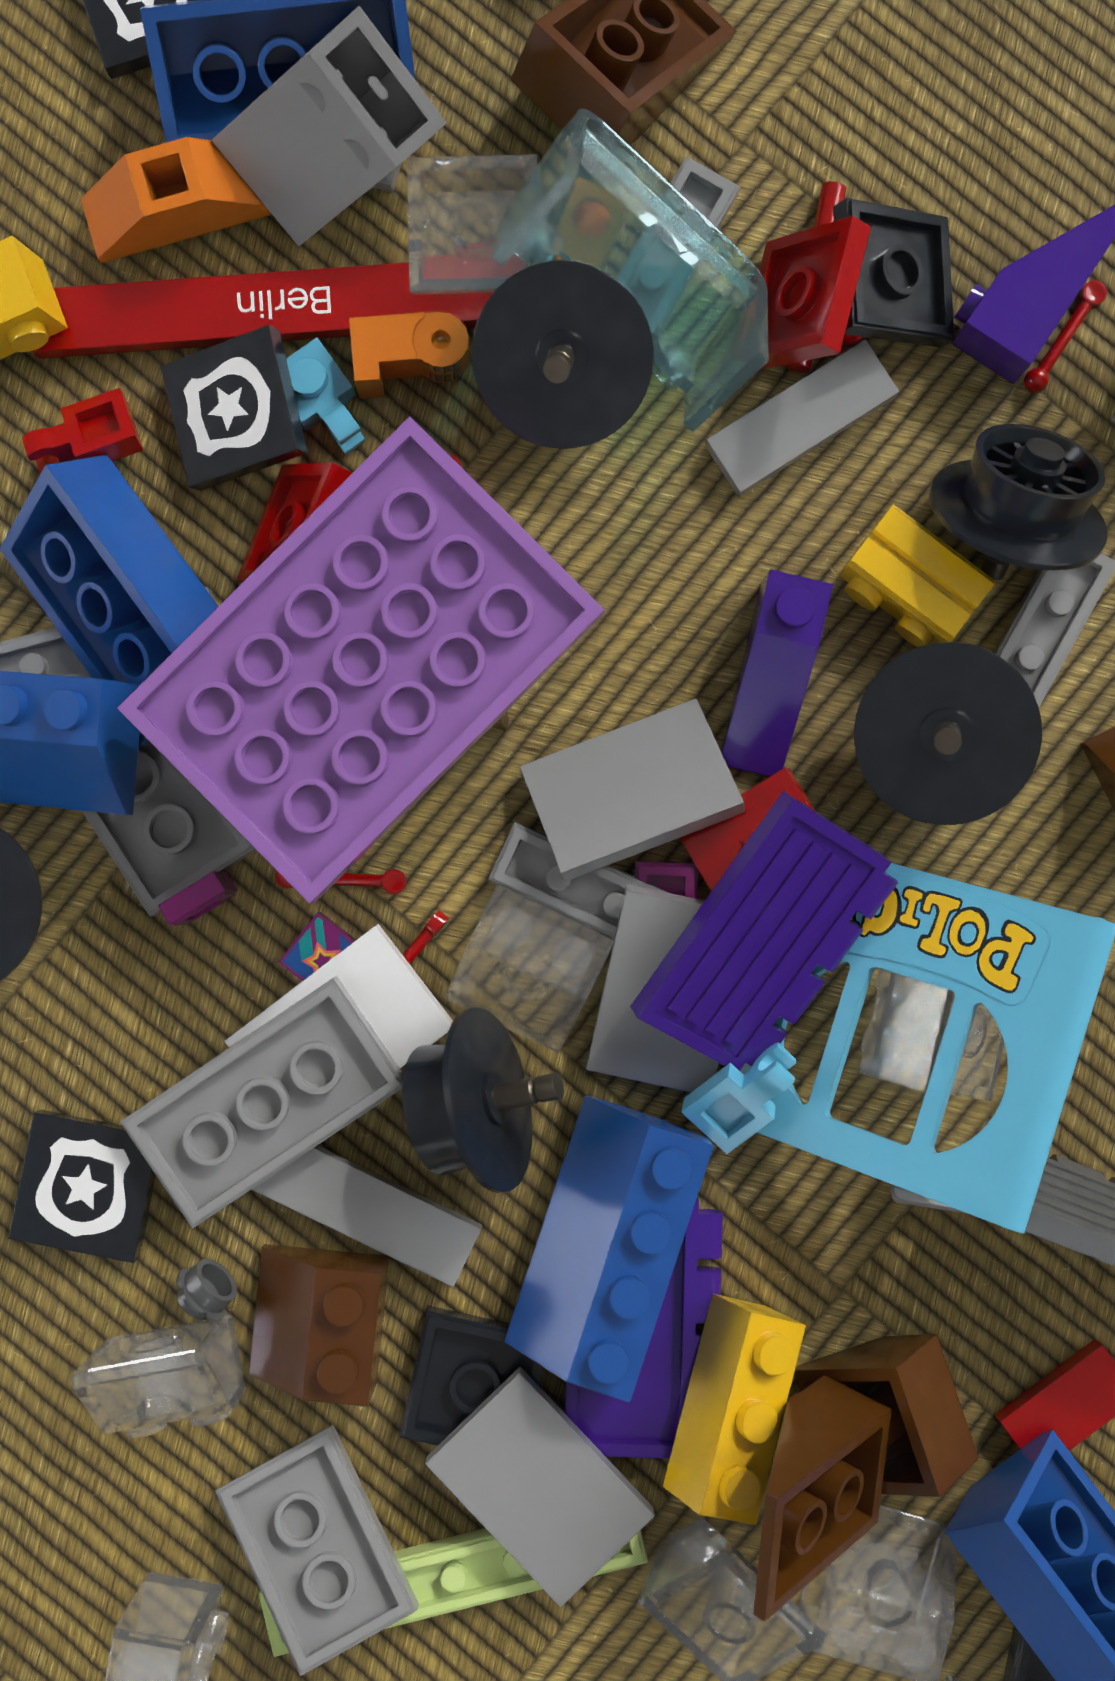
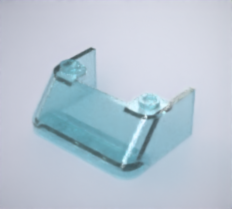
(614, 211)

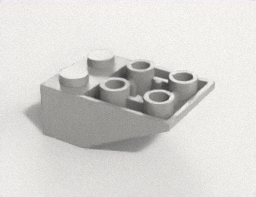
(329, 128)

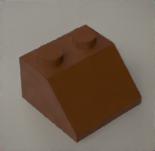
(319, 1323)
(927, 1430)

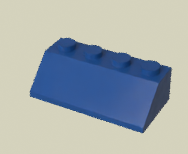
(225, 53)
(105, 571)
(67, 743)
(608, 1246)
(1046, 1556)

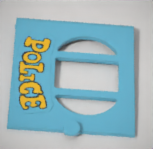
(1039, 982)

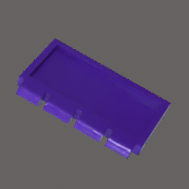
(764, 933)
(652, 1417)

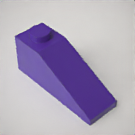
(1029, 298)
(775, 671)

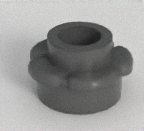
(205, 1290)

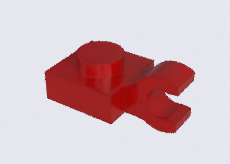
(89, 430)

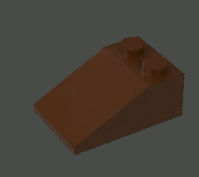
(618, 58)
(819, 1487)

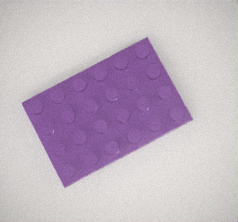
(361, 660)

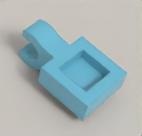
(321, 394)
(737, 1105)

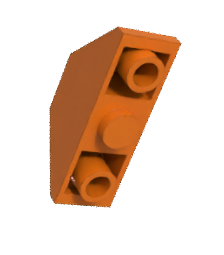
(166, 198)

